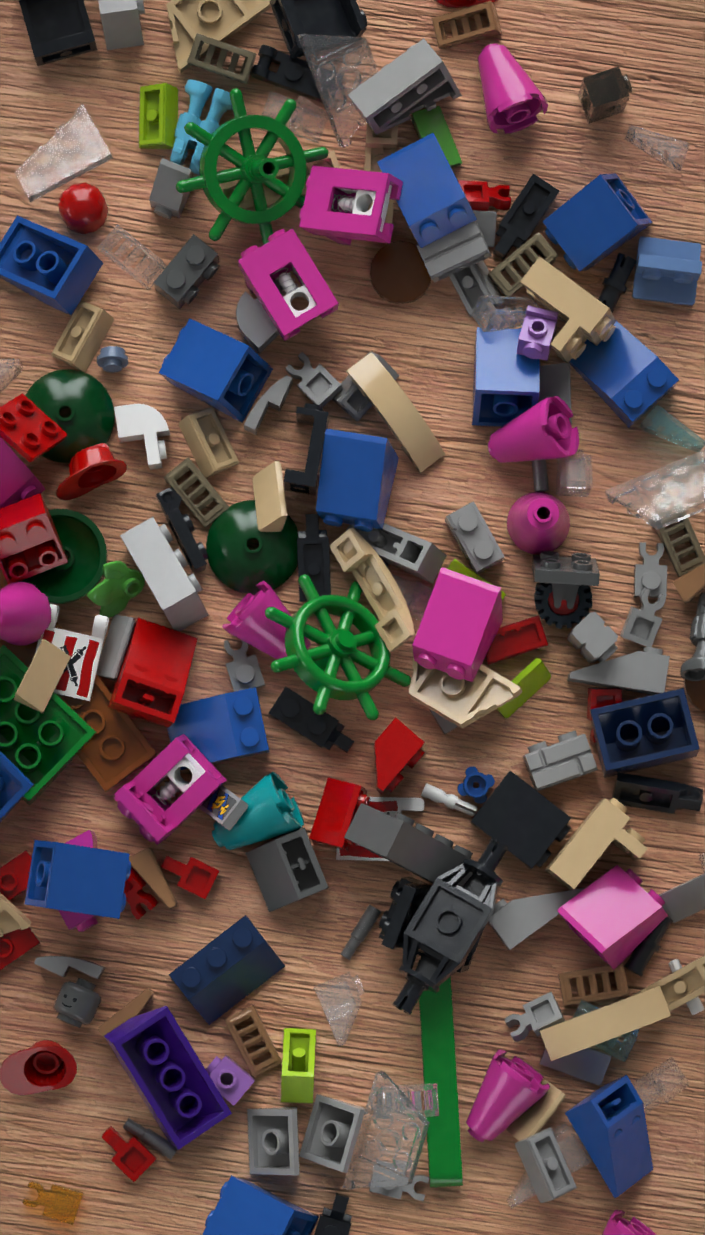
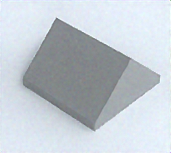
(332, 1133)
(273, 1141)

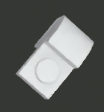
(146, 423)

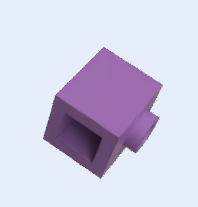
(229, 1078)

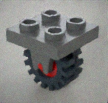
(564, 586)

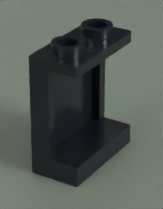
(317, 18)
(57, 29)
(307, 481)
(522, 820)

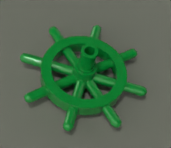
(251, 168)
(337, 647)

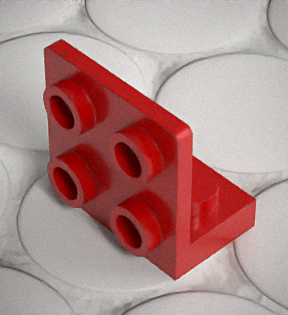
(28, 428)

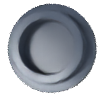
(112, 359)

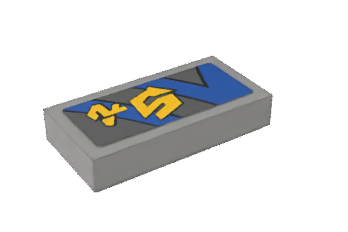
(224, 807)

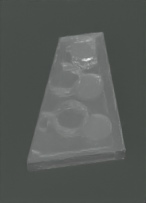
(67, 155)

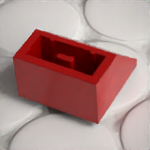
(28, 540)
(393, 752)
(336, 813)

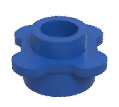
(479, 793)

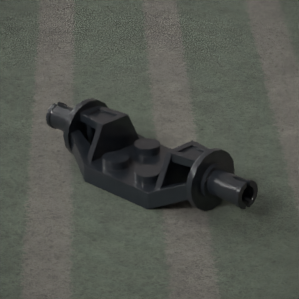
(448, 924)

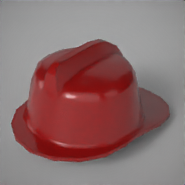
(89, 470)
(38, 1069)

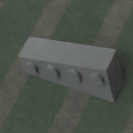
(406, 845)

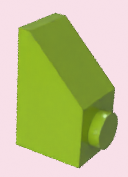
(298, 1065)

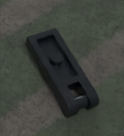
(292, 73)

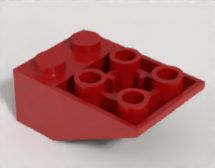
(153, 673)

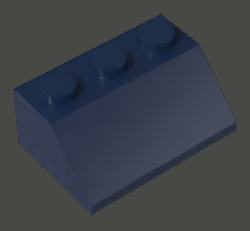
(644, 732)
(227, 970)

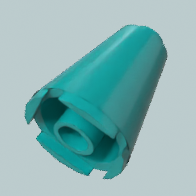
(267, 816)

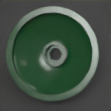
(90, 406)
(86, 557)
(245, 568)

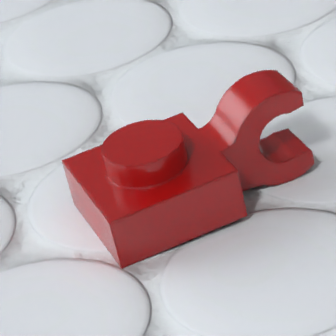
(195, 876)
(131, 1156)

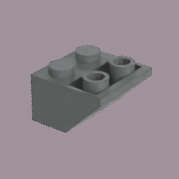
(287, 870)

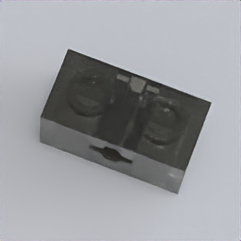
(604, 94)

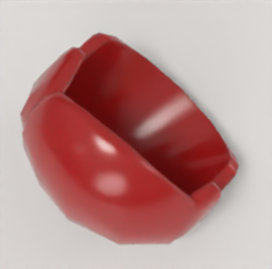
(83, 208)

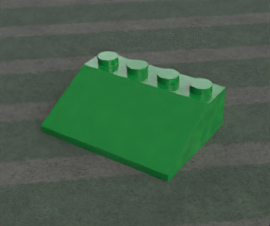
(34, 740)

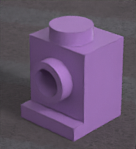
(537, 333)

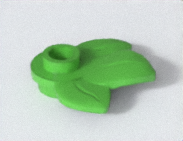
(117, 588)

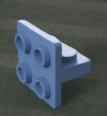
(667, 271)

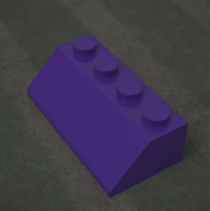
(168, 1075)

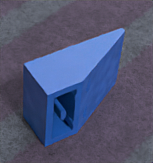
(614, 1133)

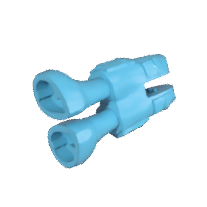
(199, 94)

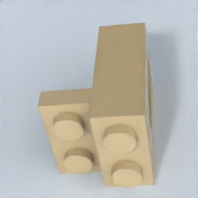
(581, 311)
(591, 839)

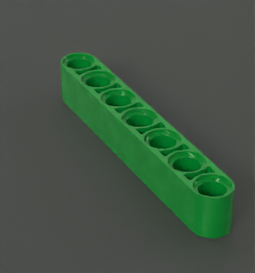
(440, 1068)

